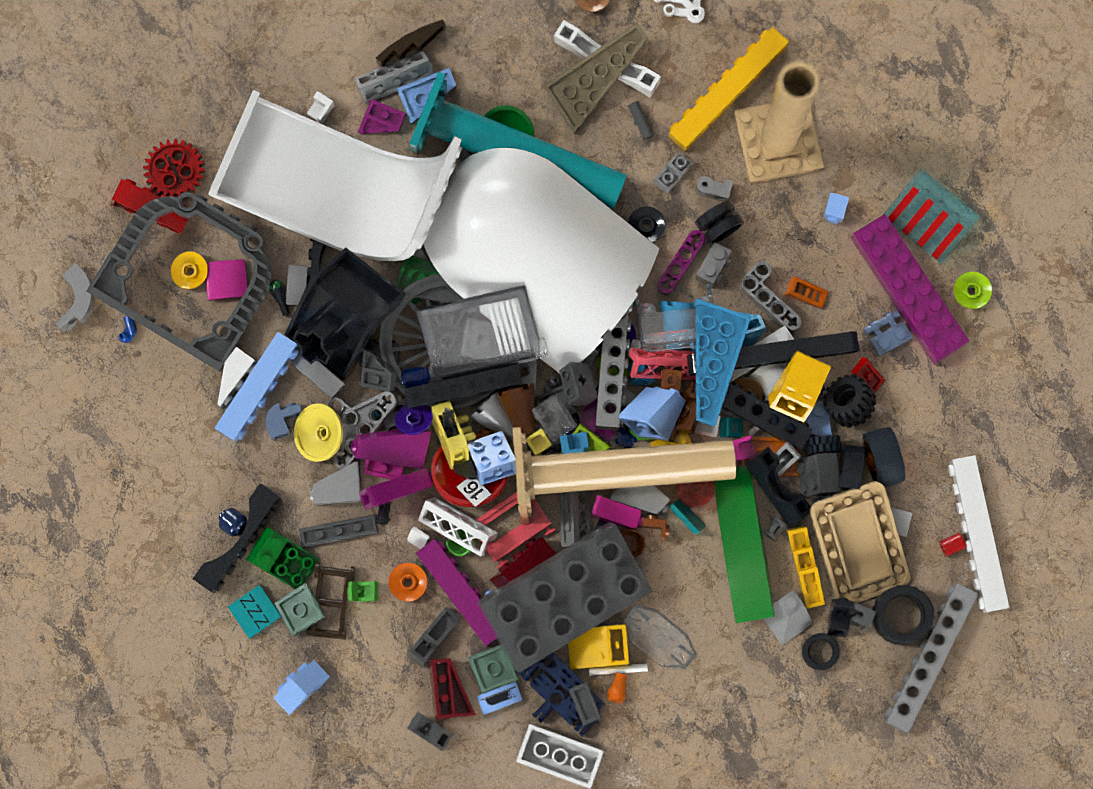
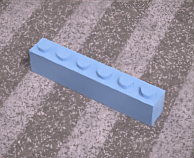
(257, 387)

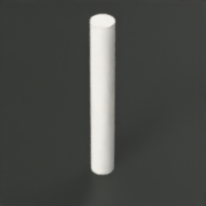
(618, 669)

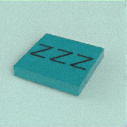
(254, 611)

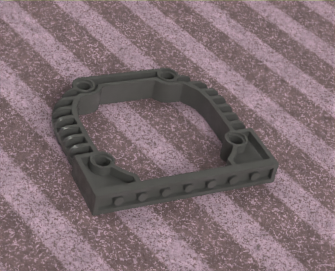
(111, 287)

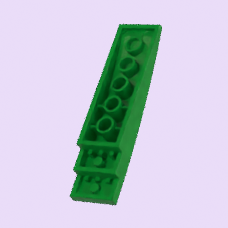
(744, 547)

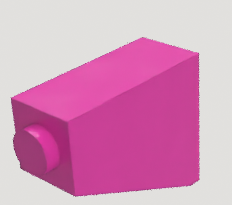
(616, 513)

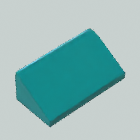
(688, 517)

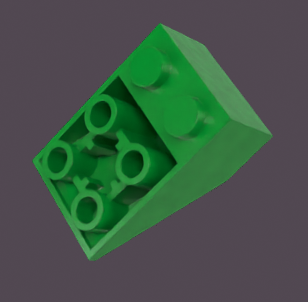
(282, 558)

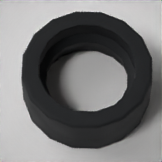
(835, 651)

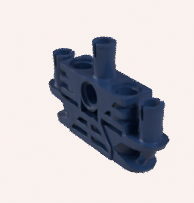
(546, 688)

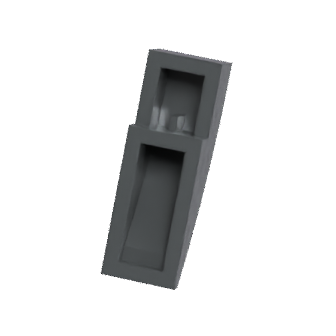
(433, 636)

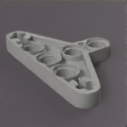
(364, 416)

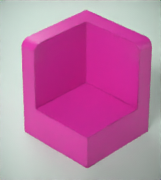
(743, 448)

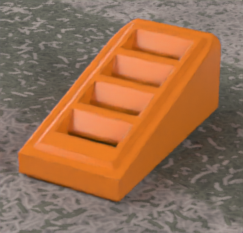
(804, 298)

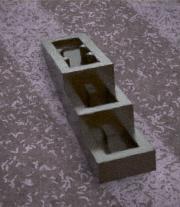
(416, 39)

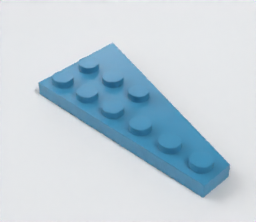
(717, 345)

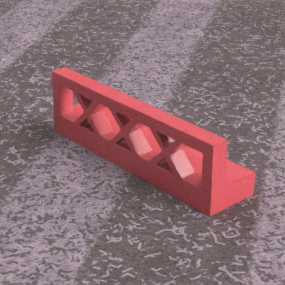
(665, 358)

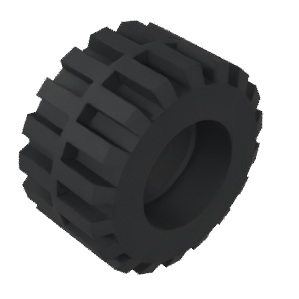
(855, 411)

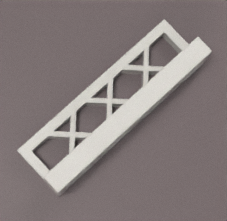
(459, 519)

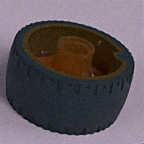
(884, 456)

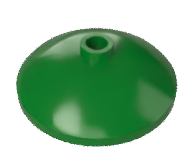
(512, 117)

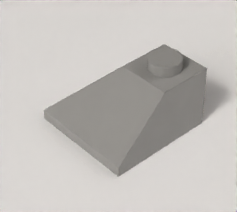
(789, 618)

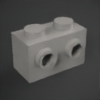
(713, 264)

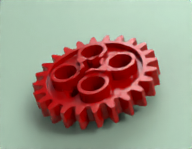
(189, 161)

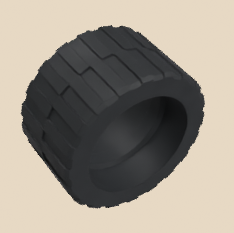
(925, 607)

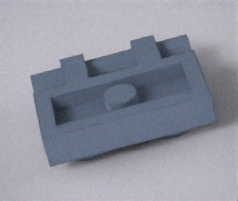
(891, 338)

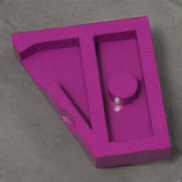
(381, 119)

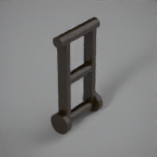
(349, 576)

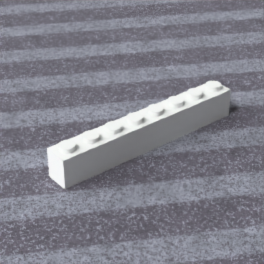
(978, 534)

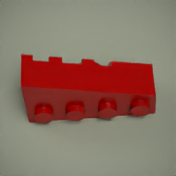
(134, 197)

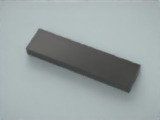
(338, 531)

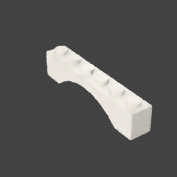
(581, 45)

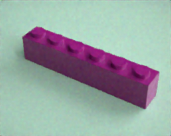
(456, 587)

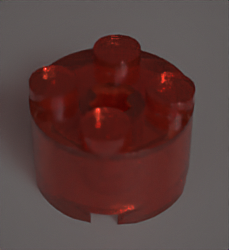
(693, 498)

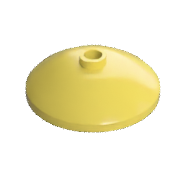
(311, 429)

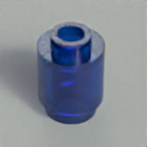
(415, 377)

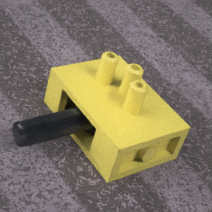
(450, 434)

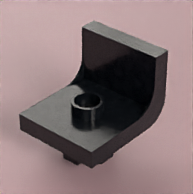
(341, 312)

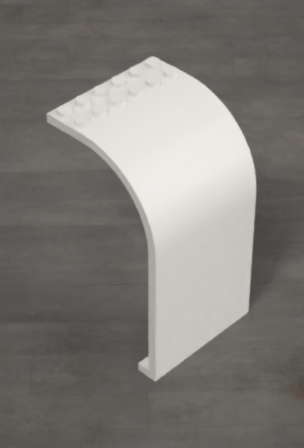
(331, 183)

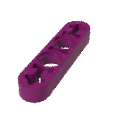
(679, 261)

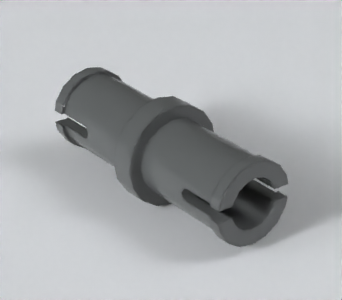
(640, 120)

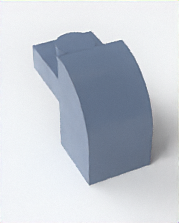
(276, 419)

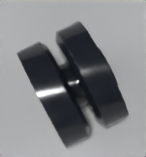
(719, 222)

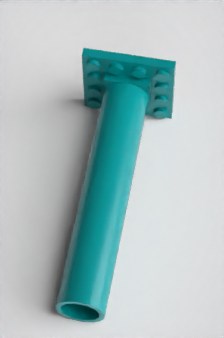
(481, 133)

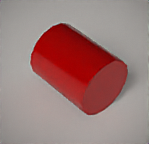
(952, 544)

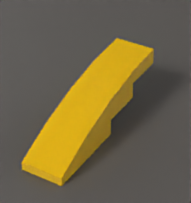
(805, 567)

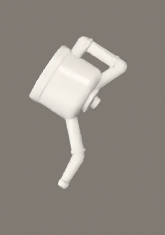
(767, 378)

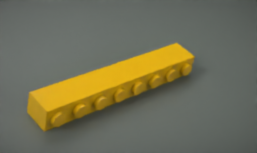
(728, 89)

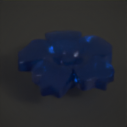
(625, 437)

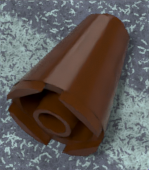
(518, 406)

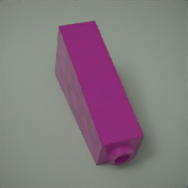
(392, 447)
(395, 488)

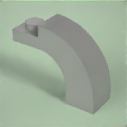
(83, 300)

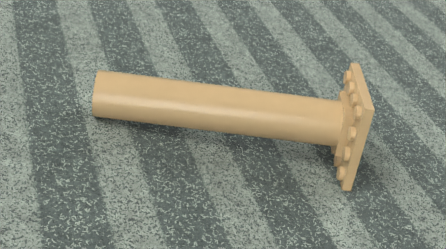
(781, 135)
(617, 468)

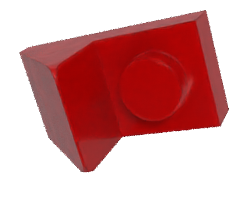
(868, 373)

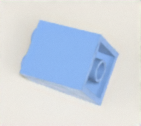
(653, 413)

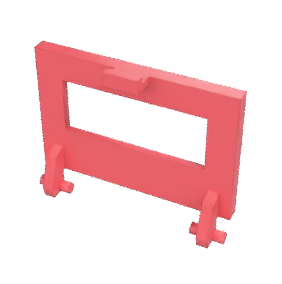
(517, 535)

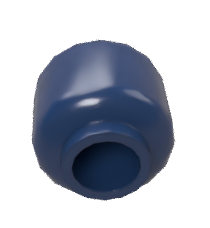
(232, 522)

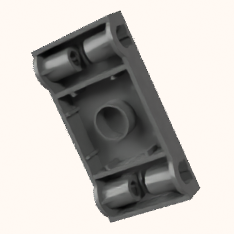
(564, 596)

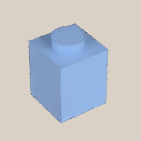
(835, 208)

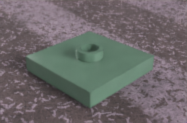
(300, 609)
(492, 669)

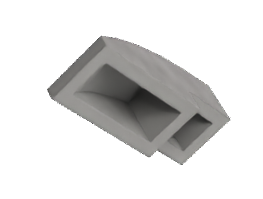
(319, 376)

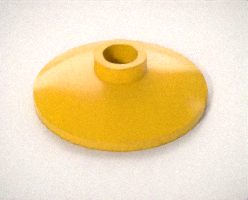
(181, 267)

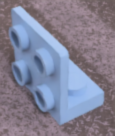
(492, 457)

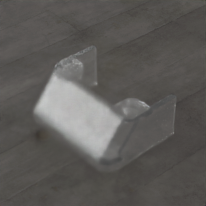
(666, 329)

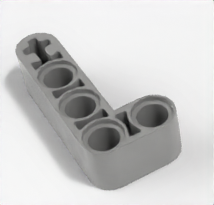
(773, 301)

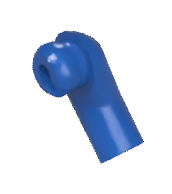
(129, 332)

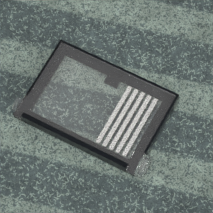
(480, 333)

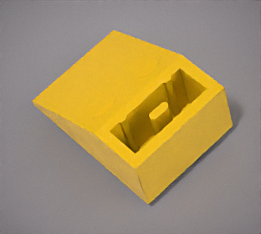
(799, 386)
(599, 648)

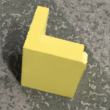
(539, 442)

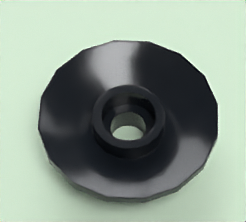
(650, 216)

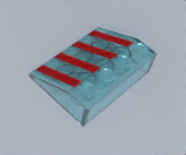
(931, 216)

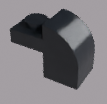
(839, 617)

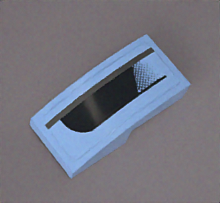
(499, 698)

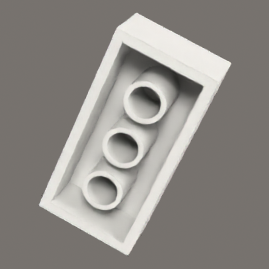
(559, 756)

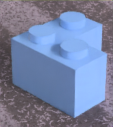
(300, 686)

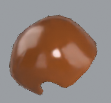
(634, 541)

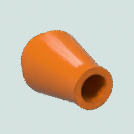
(617, 690)

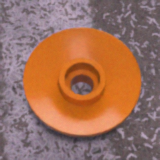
(400, 575)

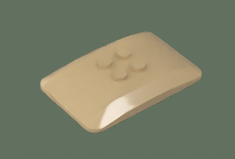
(860, 542)

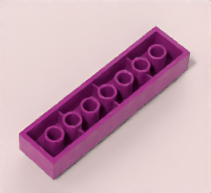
(909, 289)

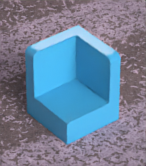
(575, 443)

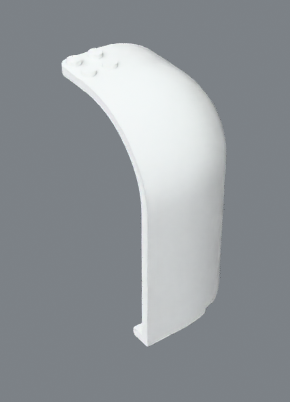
(530, 224)

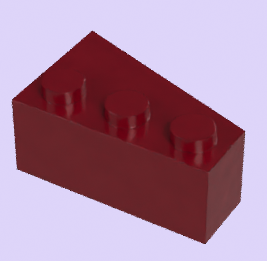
(536, 552)
(447, 691)

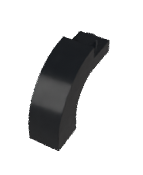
(852, 466)

